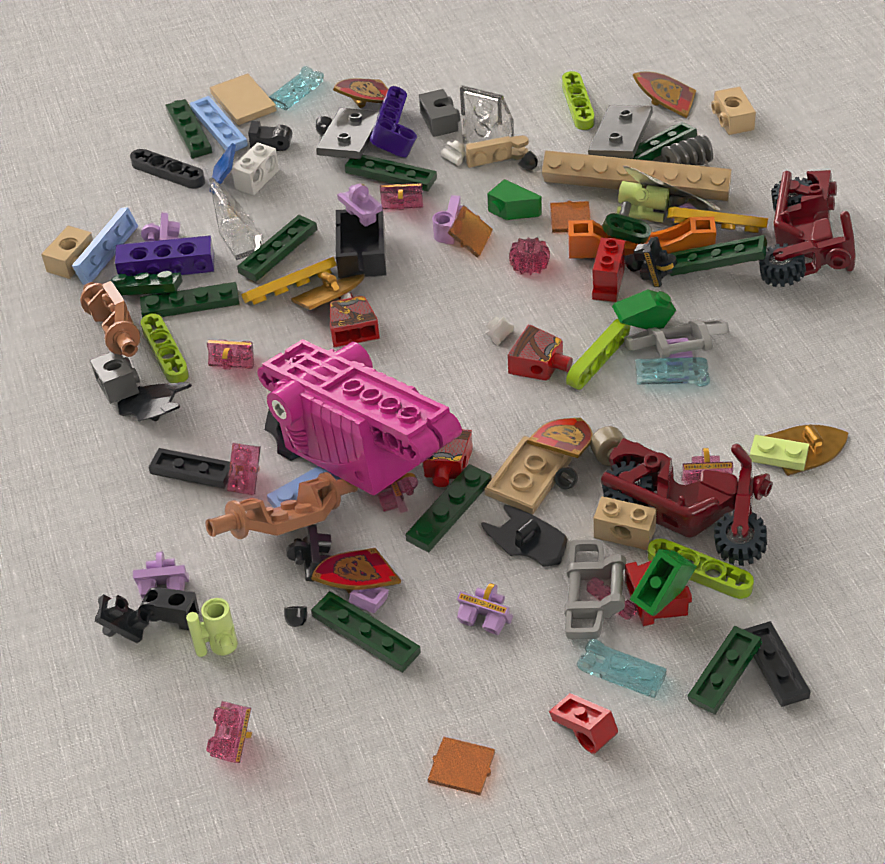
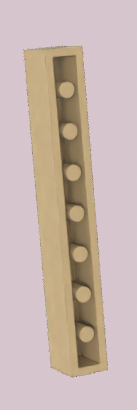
(609, 173)

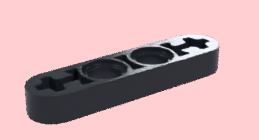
(189, 175)

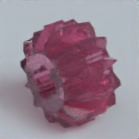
(529, 255)

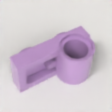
(443, 220)

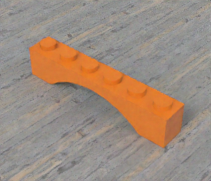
(692, 233)

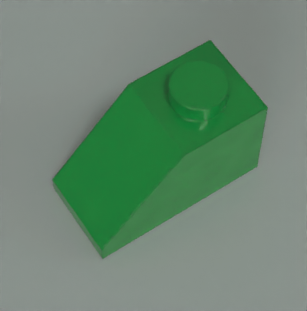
(513, 201)
(645, 309)
(662, 581)

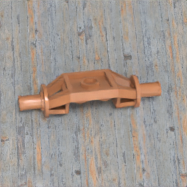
(108, 306)
(313, 505)

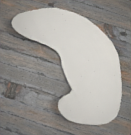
(649, 180)

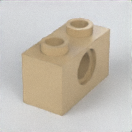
(733, 110)
(65, 251)
(624, 523)

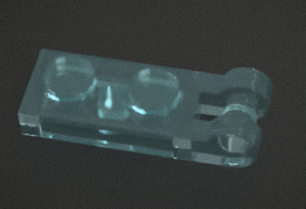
(297, 88)
(672, 371)
(622, 668)

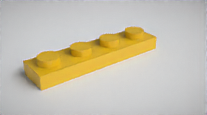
(727, 220)
(280, 285)

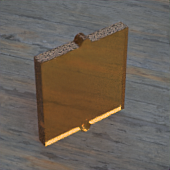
(568, 211)
(470, 231)
(461, 766)

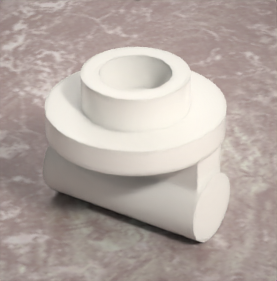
(454, 152)
(499, 329)

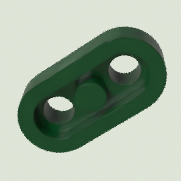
(626, 228)

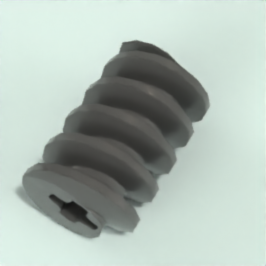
(689, 151)

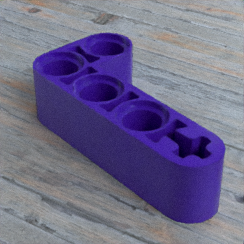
(387, 132)

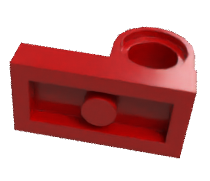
(590, 722)

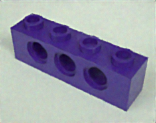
(179, 255)

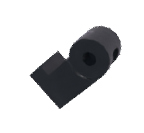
(276, 137)
(170, 605)

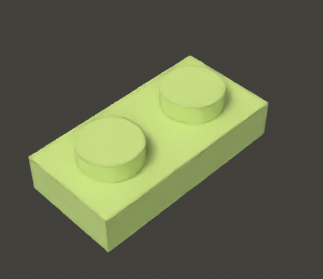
(779, 452)

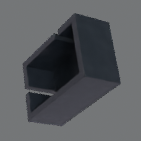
(360, 247)

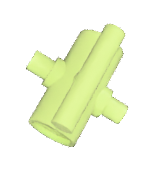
(644, 200)
(216, 628)

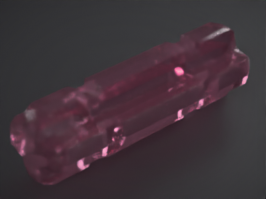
(597, 588)

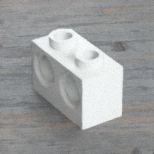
(255, 168)

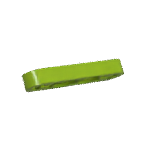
(579, 99)
(166, 347)
(597, 355)
(707, 563)

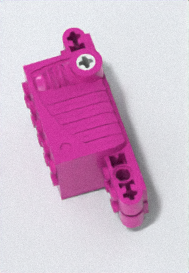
(352, 416)

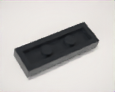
(190, 468)
(779, 666)

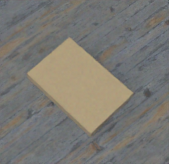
(243, 99)
(526, 476)

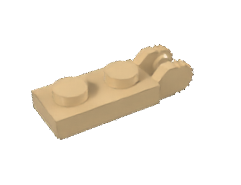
(496, 150)

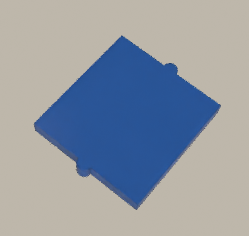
(224, 165)

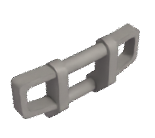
(657, 337)
(576, 571)

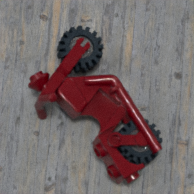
(805, 230)
(697, 505)

